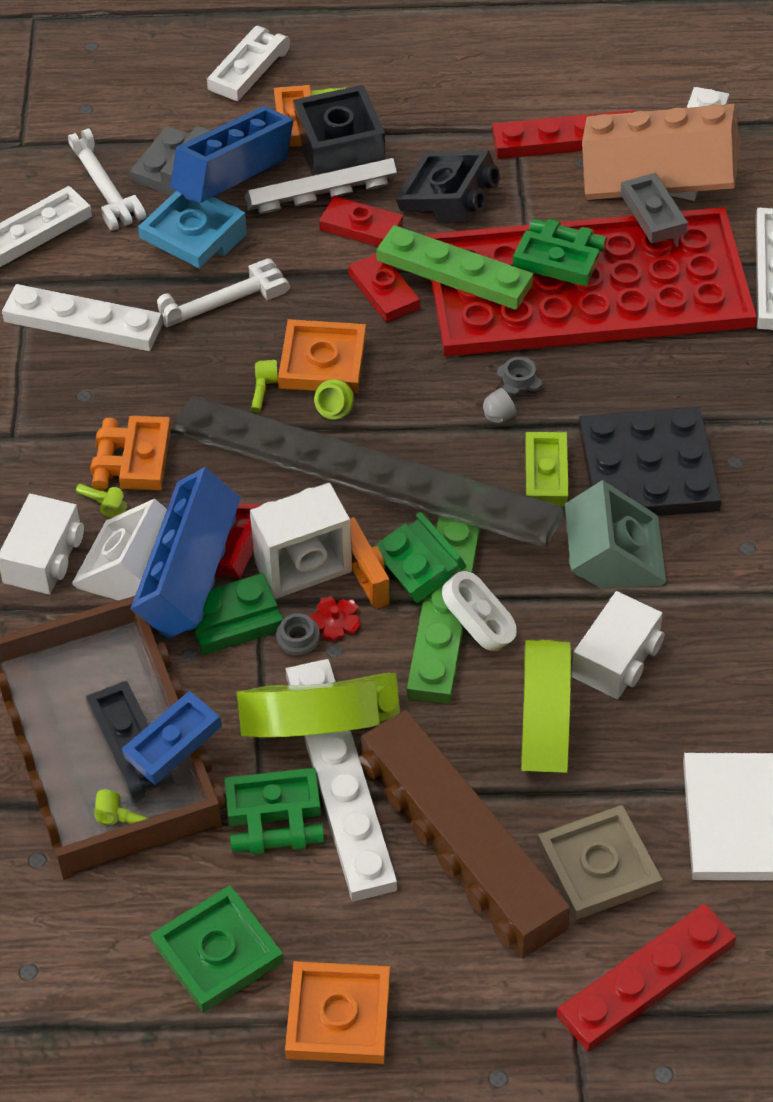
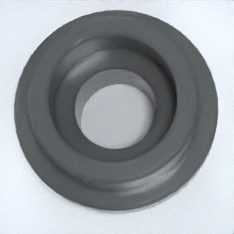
(295, 625)

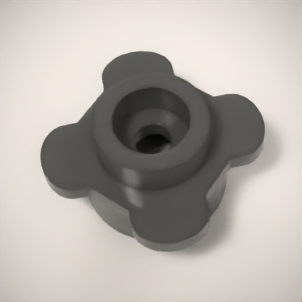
(519, 376)

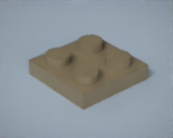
(599, 862)

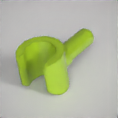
(265, 374)
(111, 500)
(108, 809)

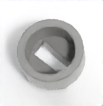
(499, 406)

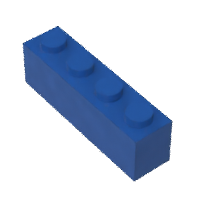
(231, 153)
(186, 554)

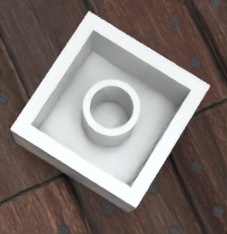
(301, 540)

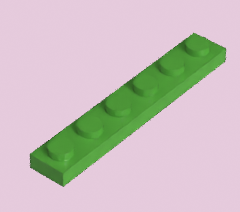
(439, 630)

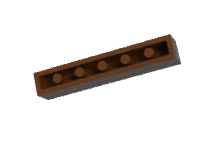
(464, 835)

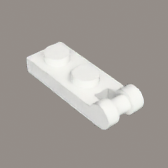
(247, 63)

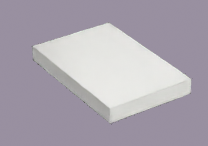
(730, 815)

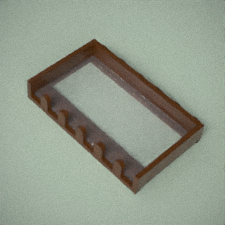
(44, 692)

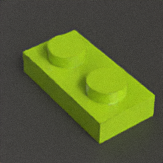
(547, 466)

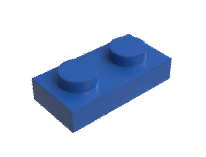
(172, 737)

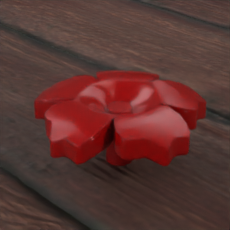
(336, 619)

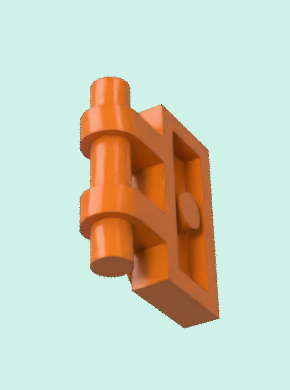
(143, 455)

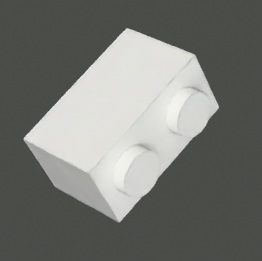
(40, 544)
(617, 645)

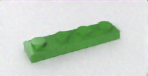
(455, 267)

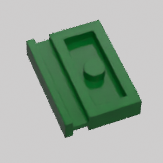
(419, 557)
(237, 614)

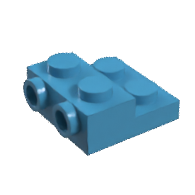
(194, 228)

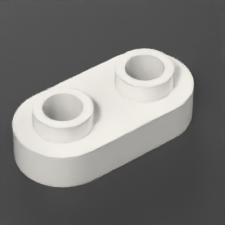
(479, 611)

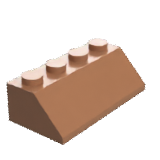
(683, 146)

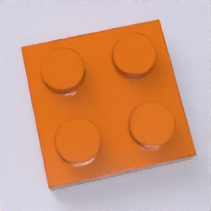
(320, 353)
(338, 1012)

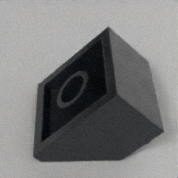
(339, 130)

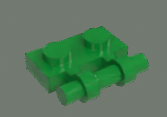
(559, 251)
(271, 798)

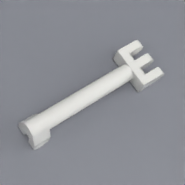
(116, 205)
(263, 278)

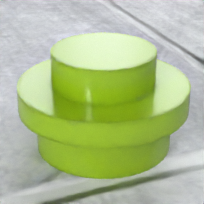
(334, 399)

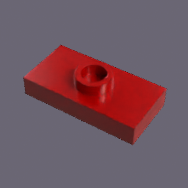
(358, 221)
(384, 288)
(238, 544)

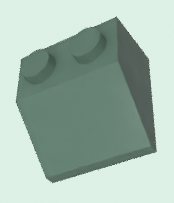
(613, 539)

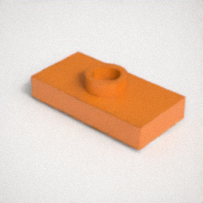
(369, 567)

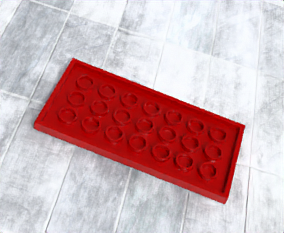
(634, 292)

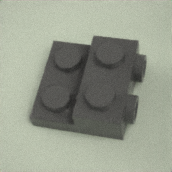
(156, 164)

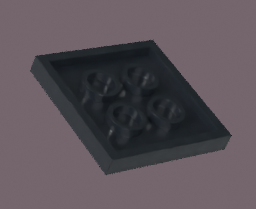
(653, 458)

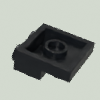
(450, 184)

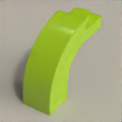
(546, 706)
(318, 707)

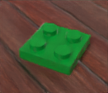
(217, 948)

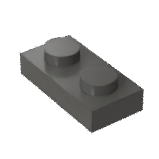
(653, 208)

